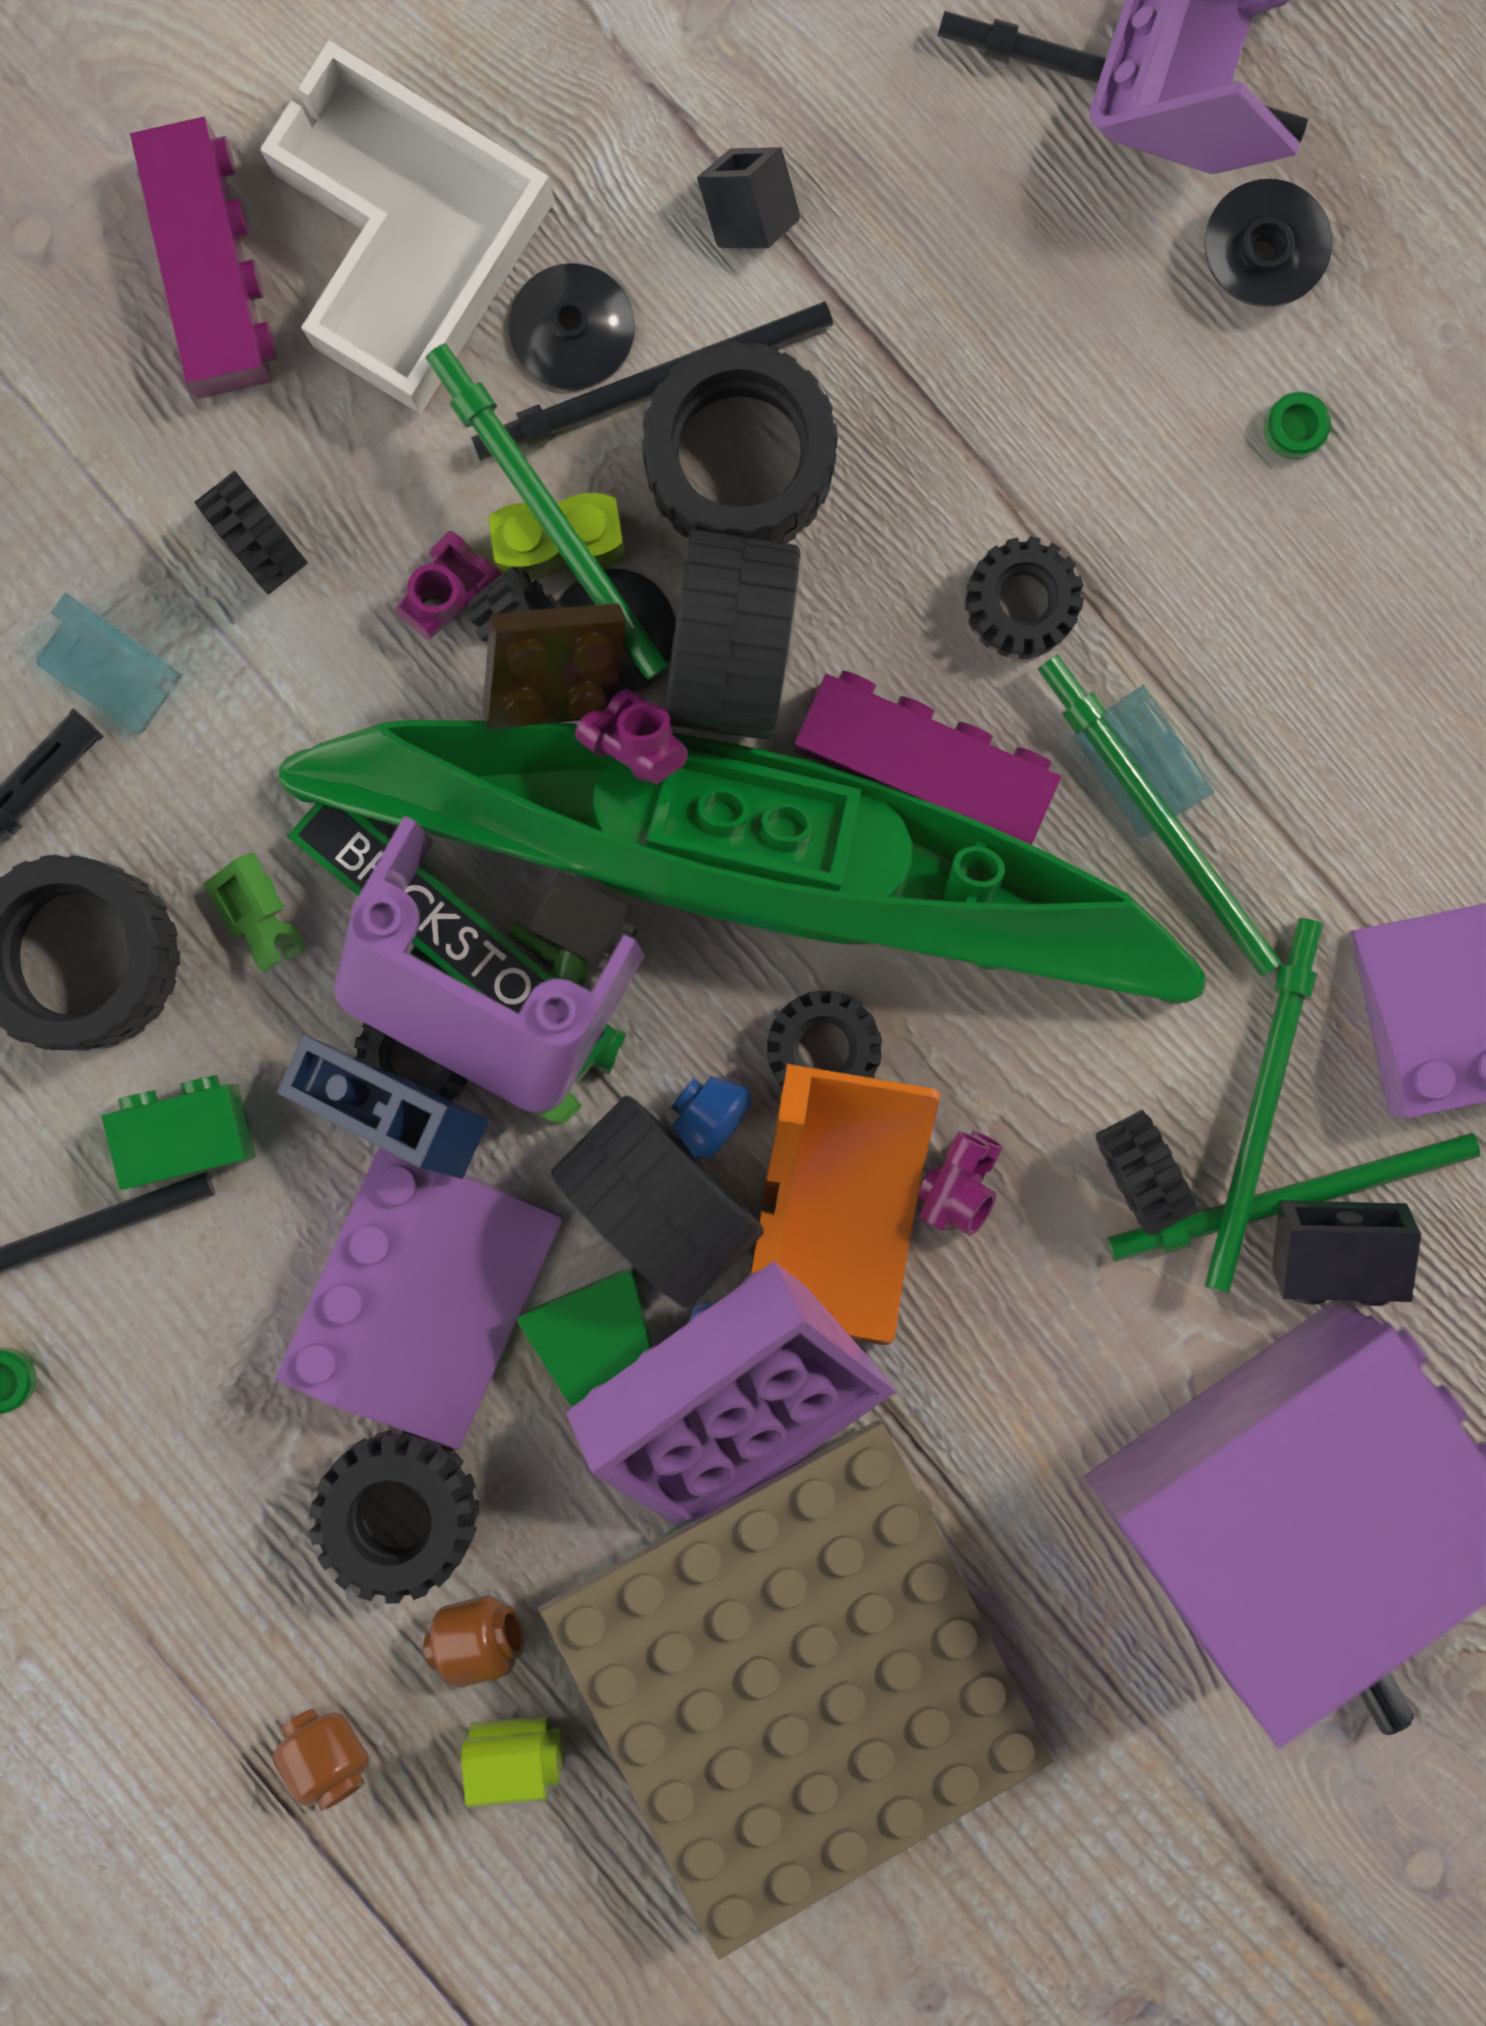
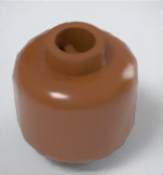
(474, 1641)
(320, 1759)

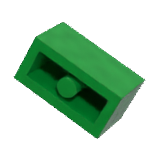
(179, 1134)

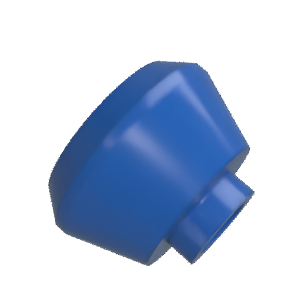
(709, 1114)

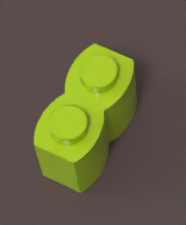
(524, 545)
(511, 1761)

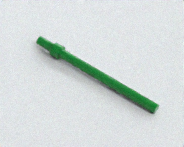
(476, 409)
(1085, 714)
(1294, 985)
(1315, 1189)

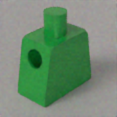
(589, 1333)

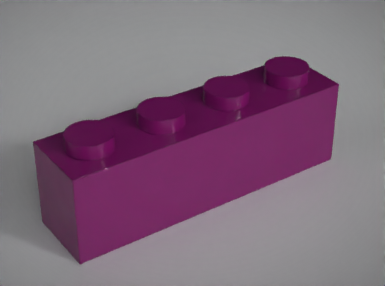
(202, 257)
(925, 758)

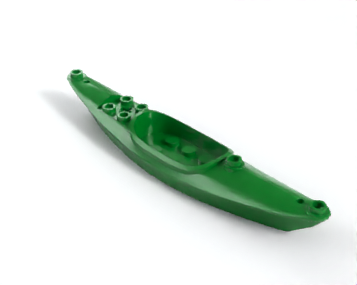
(755, 846)

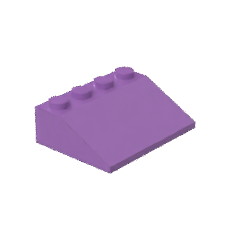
(1427, 1008)
(419, 1299)
(727, 1400)

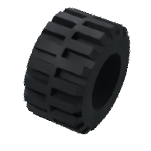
(363, 1559)

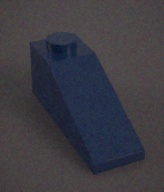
(383, 1108)

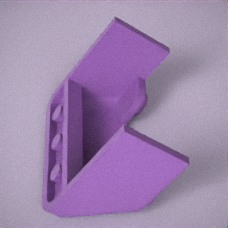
(1173, 87)
(516, 1056)

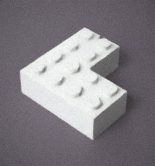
(435, 215)

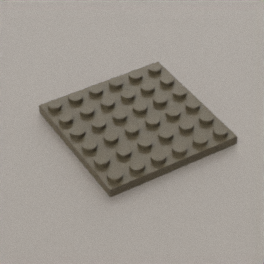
(796, 1687)

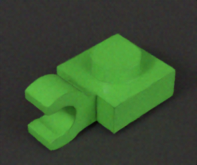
(248, 908)

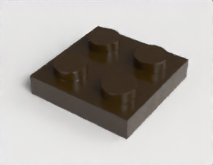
(552, 664)

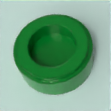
(1297, 425)
(17, 1379)

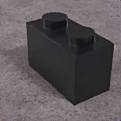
(1346, 1252)

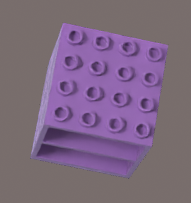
(1310, 1515)

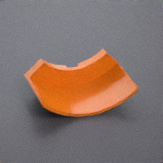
(846, 1192)

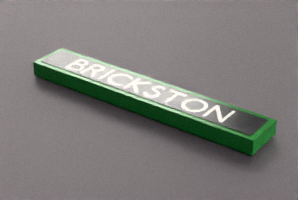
(447, 926)

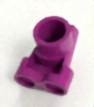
(451, 576)
(634, 735)
(955, 1190)

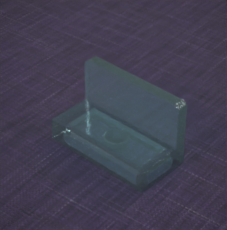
(107, 666)
(1158, 753)

